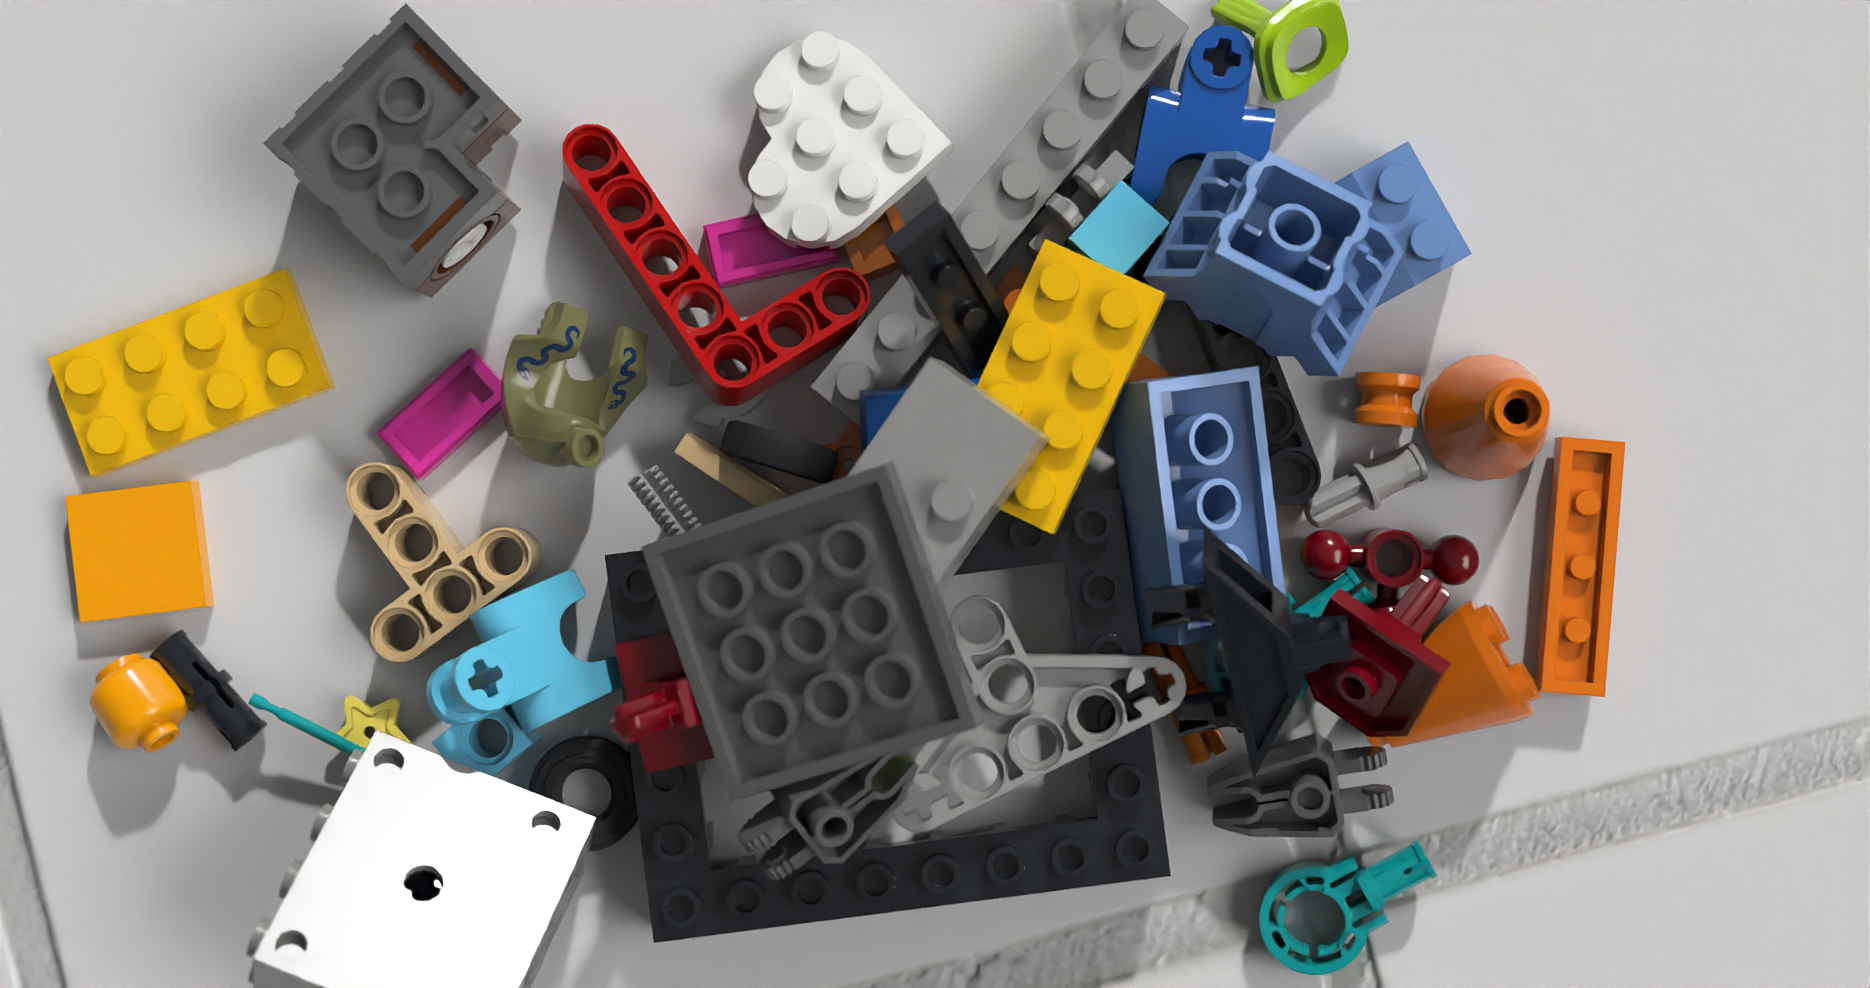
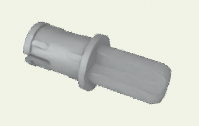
(1366, 486)

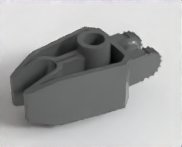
(1297, 789)
(829, 813)

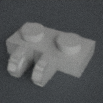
(1065, 215)

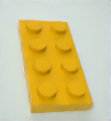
(1066, 368)
(191, 373)

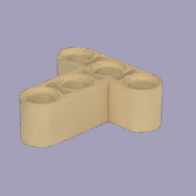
(428, 577)

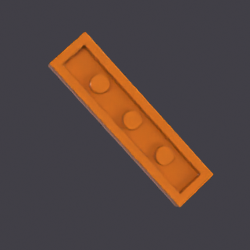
(1580, 566)

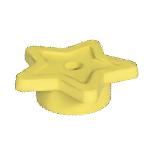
(361, 715)

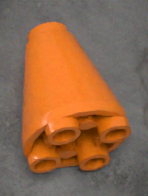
(1467, 419)
(1480, 683)

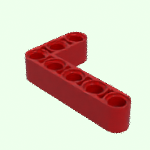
(693, 286)

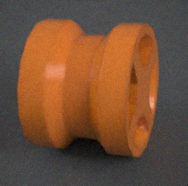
(1386, 399)

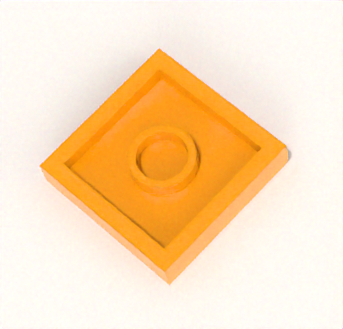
(139, 551)

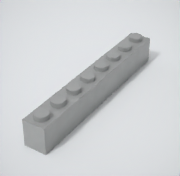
(1013, 192)

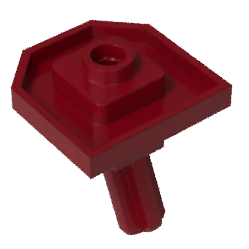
(1389, 670)
(659, 705)

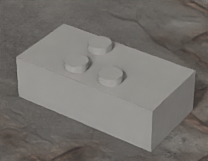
(955, 460)

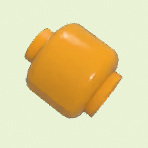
(138, 703)

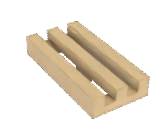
(727, 471)

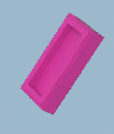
(747, 252)
(444, 414)

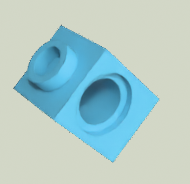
(1118, 230)
(464, 746)

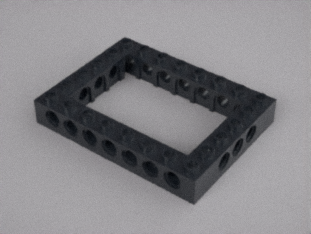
(1114, 847)

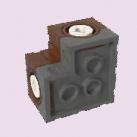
(400, 152)

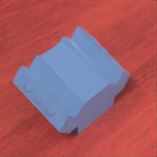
(1276, 258)

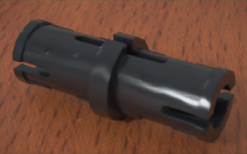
(208, 690)

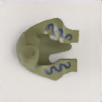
(554, 415)

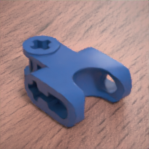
(1202, 115)

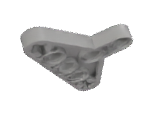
(1052, 699)

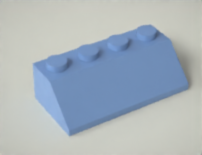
(1187, 460)

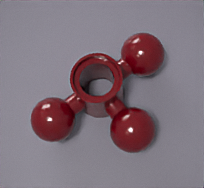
(1450, 560)

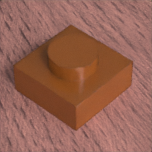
(868, 251)

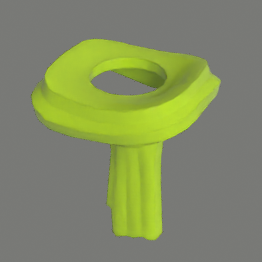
(1276, 31)

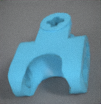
(521, 662)

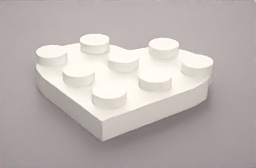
(838, 143)

